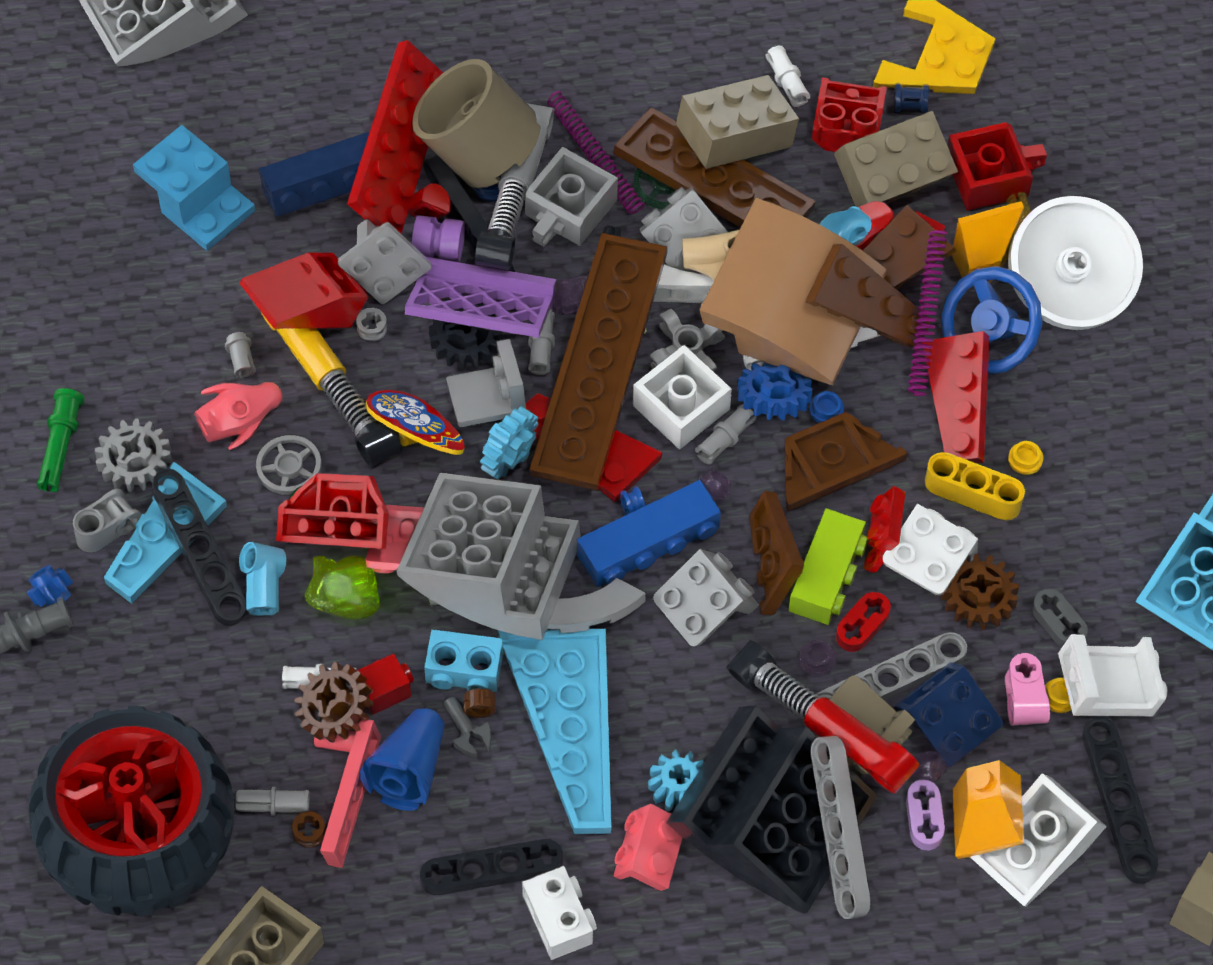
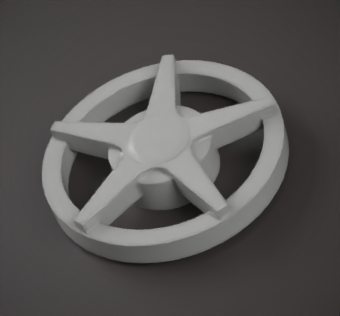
(287, 463)

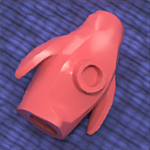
(236, 410)

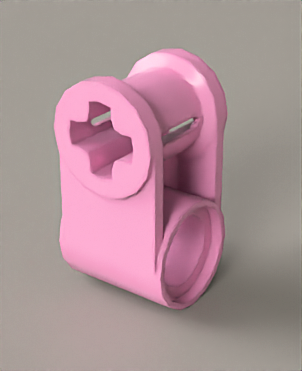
(1026, 696)

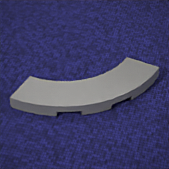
(606, 604)

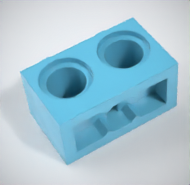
(466, 652)

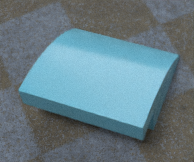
(1184, 580)

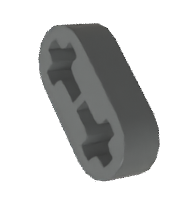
(1064, 615)

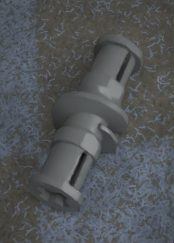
(33, 625)

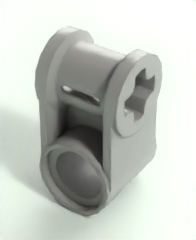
(110, 518)

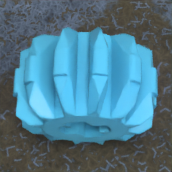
(665, 775)

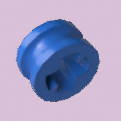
(631, 501)

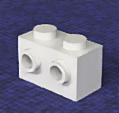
(558, 912)

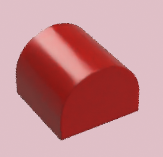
(430, 202)

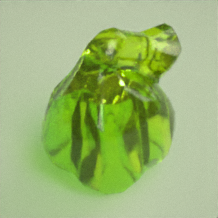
(343, 588)

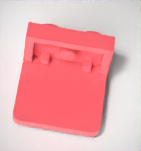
(401, 525)

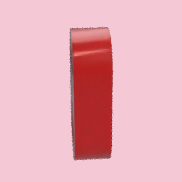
(869, 626)

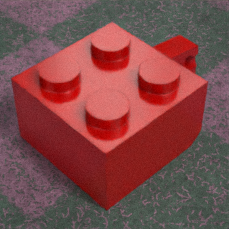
(993, 164)

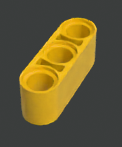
(963, 473)

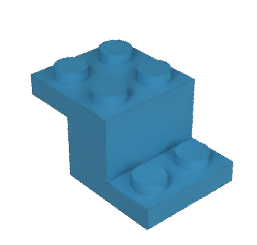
(194, 187)

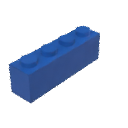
(649, 534)

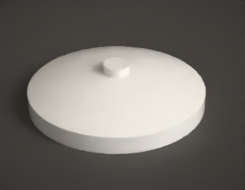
(1078, 261)

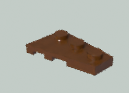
(777, 550)

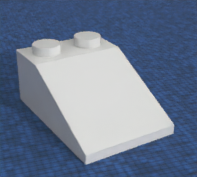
(1054, 837)

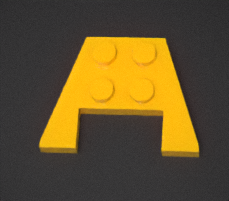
(952, 55)

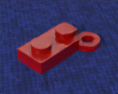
(884, 526)

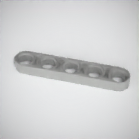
(901, 669)
(837, 844)

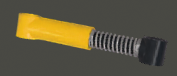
(373, 438)

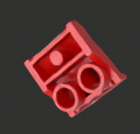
(846, 113)

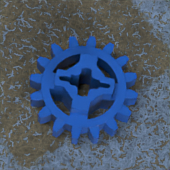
(774, 390)

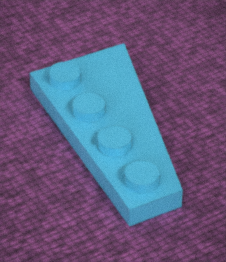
(153, 544)

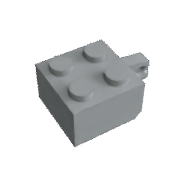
(569, 198)

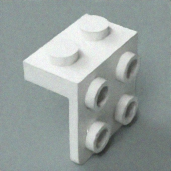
(931, 550)

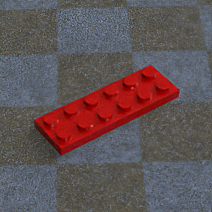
(393, 150)

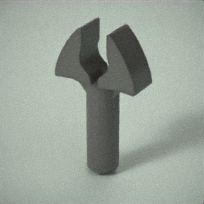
(467, 729)

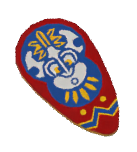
(414, 421)

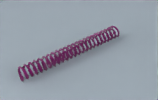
(569, 128)
(926, 312)

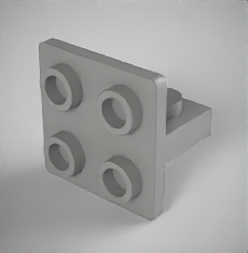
(383, 261)

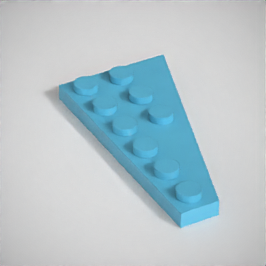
(568, 706)

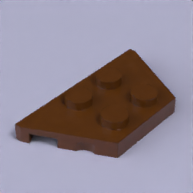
(833, 458)

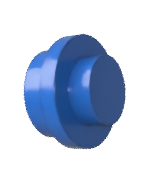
(825, 406)

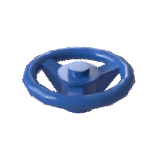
(995, 317)

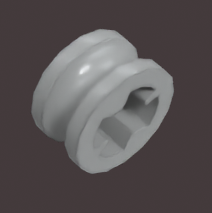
(380, 321)

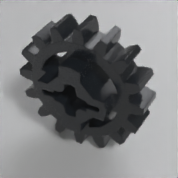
(462, 342)

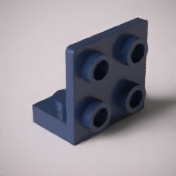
(952, 712)

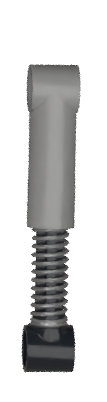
(497, 245)

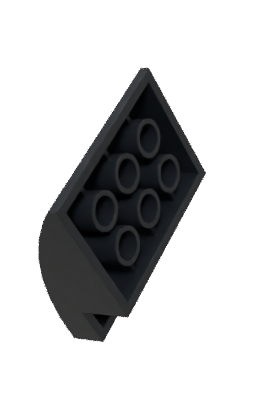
(760, 809)

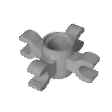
(686, 335)

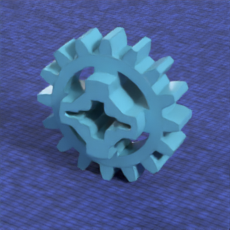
(509, 442)

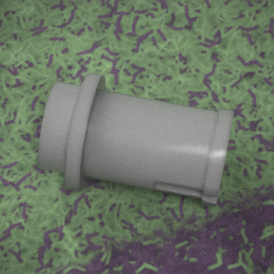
(239, 348)

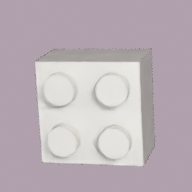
(681, 397)

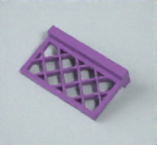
(493, 287)

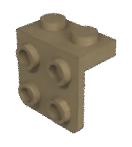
(872, 711)

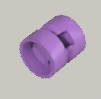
(439, 239)

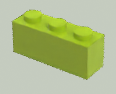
(828, 567)

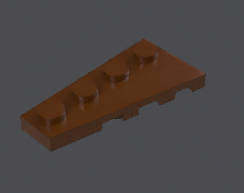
(903, 247)

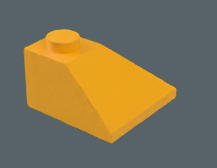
(985, 238)
(987, 810)

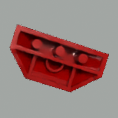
(335, 512)

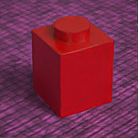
(388, 681)

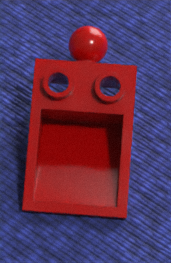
(306, 293)

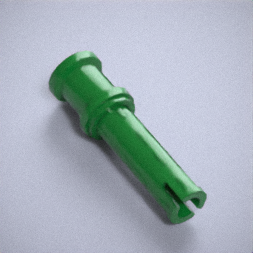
(61, 426)

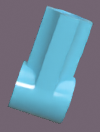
(263, 568)

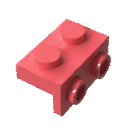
(648, 848)

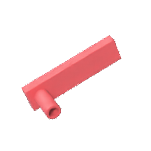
(350, 791)

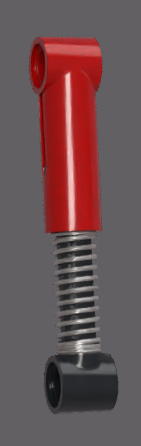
(885, 761)

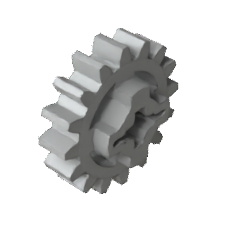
(133, 455)

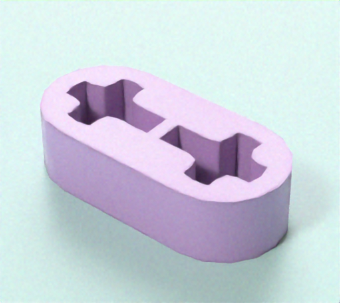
(917, 816)

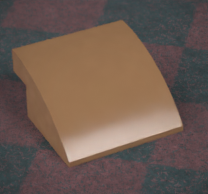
(765, 292)

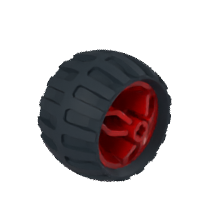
(116, 772)

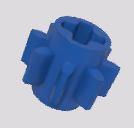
(49, 586)

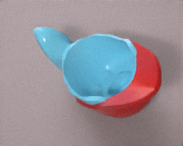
(859, 224)

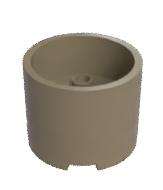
(476, 123)

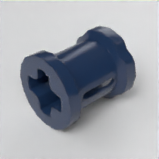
(911, 104)

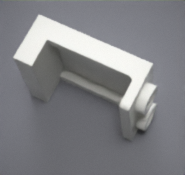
(1112, 678)

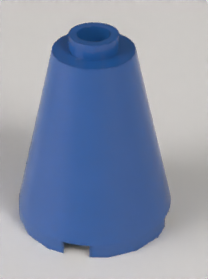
(406, 761)

